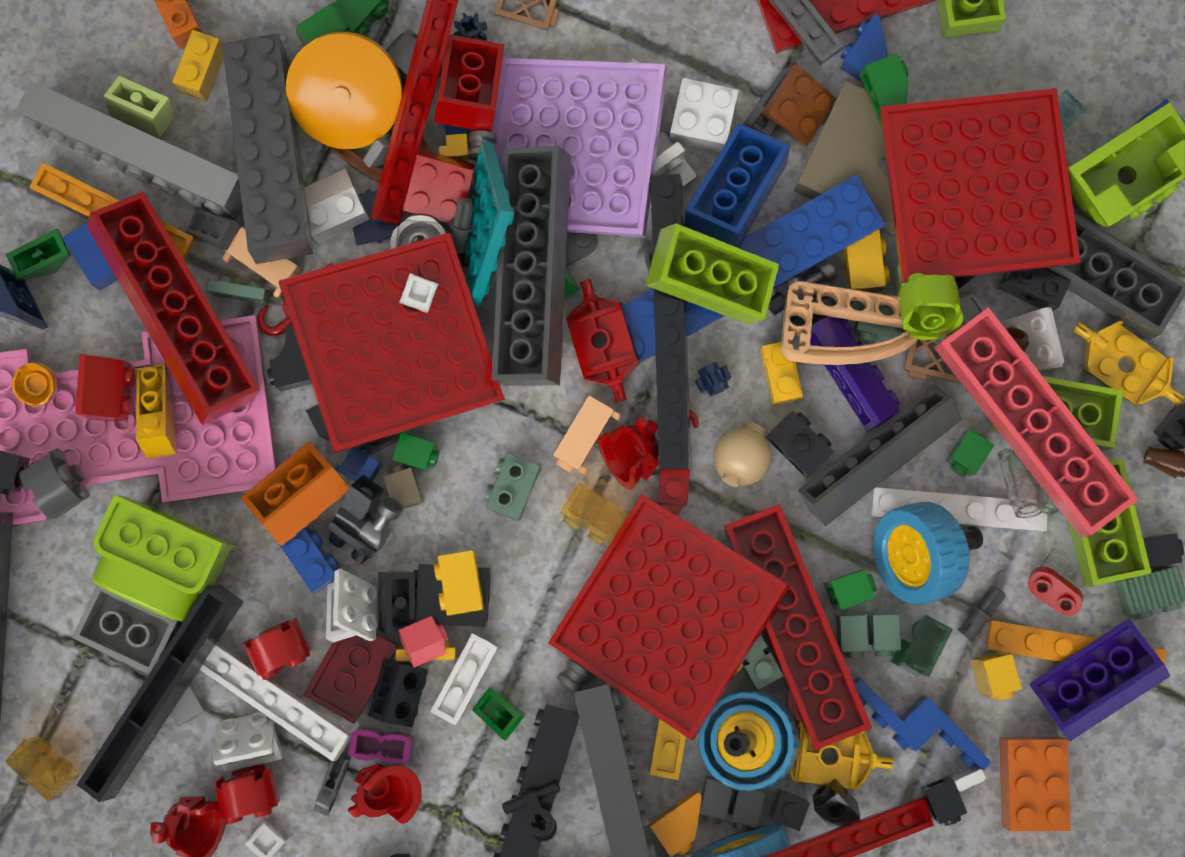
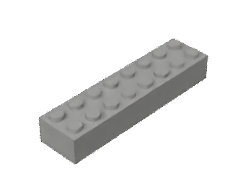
(131, 150)

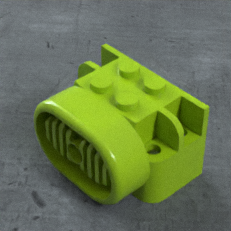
(1150, 158)
(156, 558)

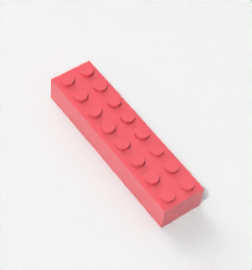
(1036, 423)

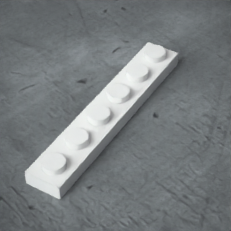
(965, 508)
(276, 702)

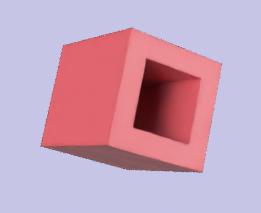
(423, 641)

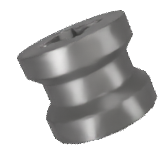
(476, 138)
(574, 676)

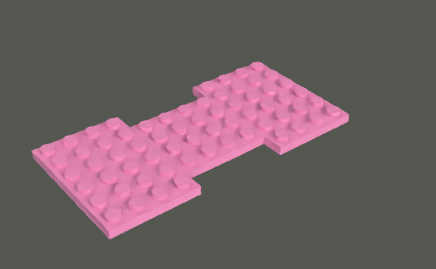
(209, 458)

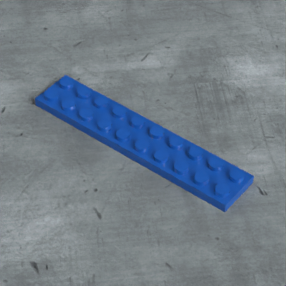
(792, 241)

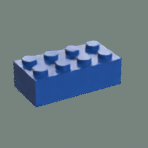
(737, 185)

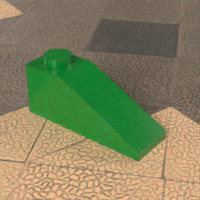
(886, 82)

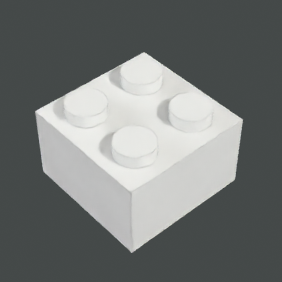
(703, 115)

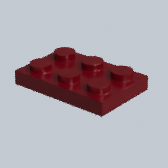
(349, 675)

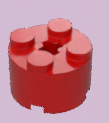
(277, 647)
(247, 793)

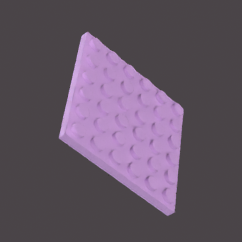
(601, 117)

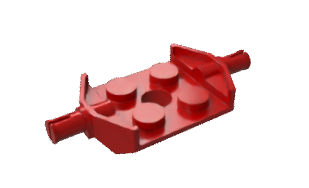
(617, 357)

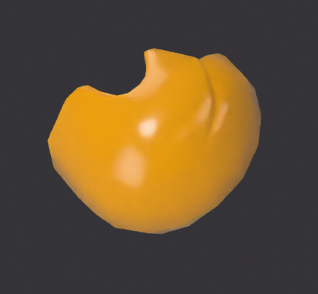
(35, 384)

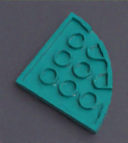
(489, 219)

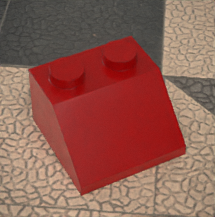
(104, 388)

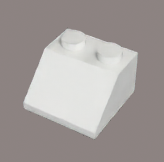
(333, 206)

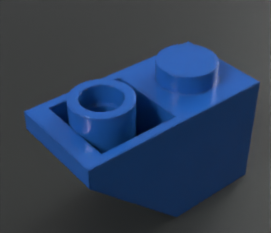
(867, 49)

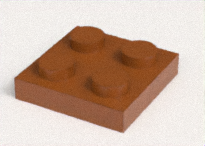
(799, 105)

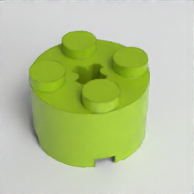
(930, 306)

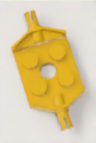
(1149, 372)
(851, 767)

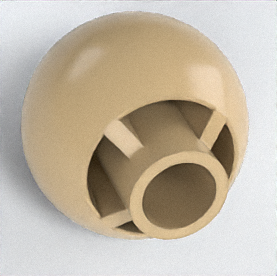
(742, 455)

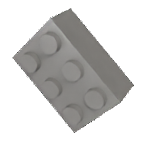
(125, 630)

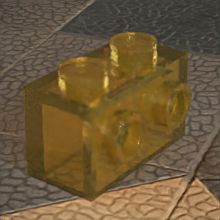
(594, 514)
(42, 768)

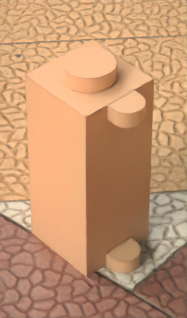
(269, 271)
(583, 435)

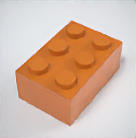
(295, 493)
(1034, 783)

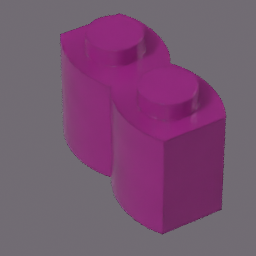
(373, 744)

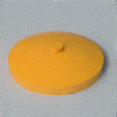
(344, 90)

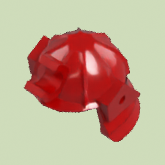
(631, 452)
(385, 791)
(190, 827)

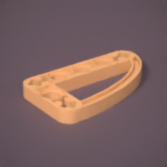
(838, 355)

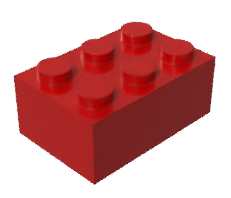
(469, 83)

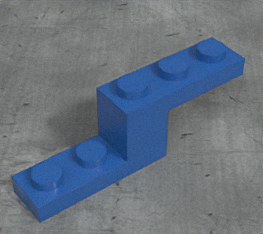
(920, 724)

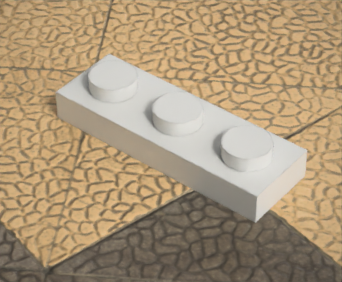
(464, 679)

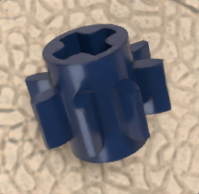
(467, 24)
(713, 379)

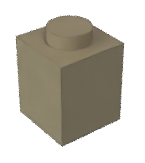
(403, 486)

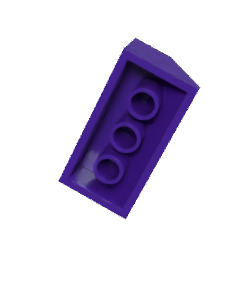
(859, 382)
(1099, 679)

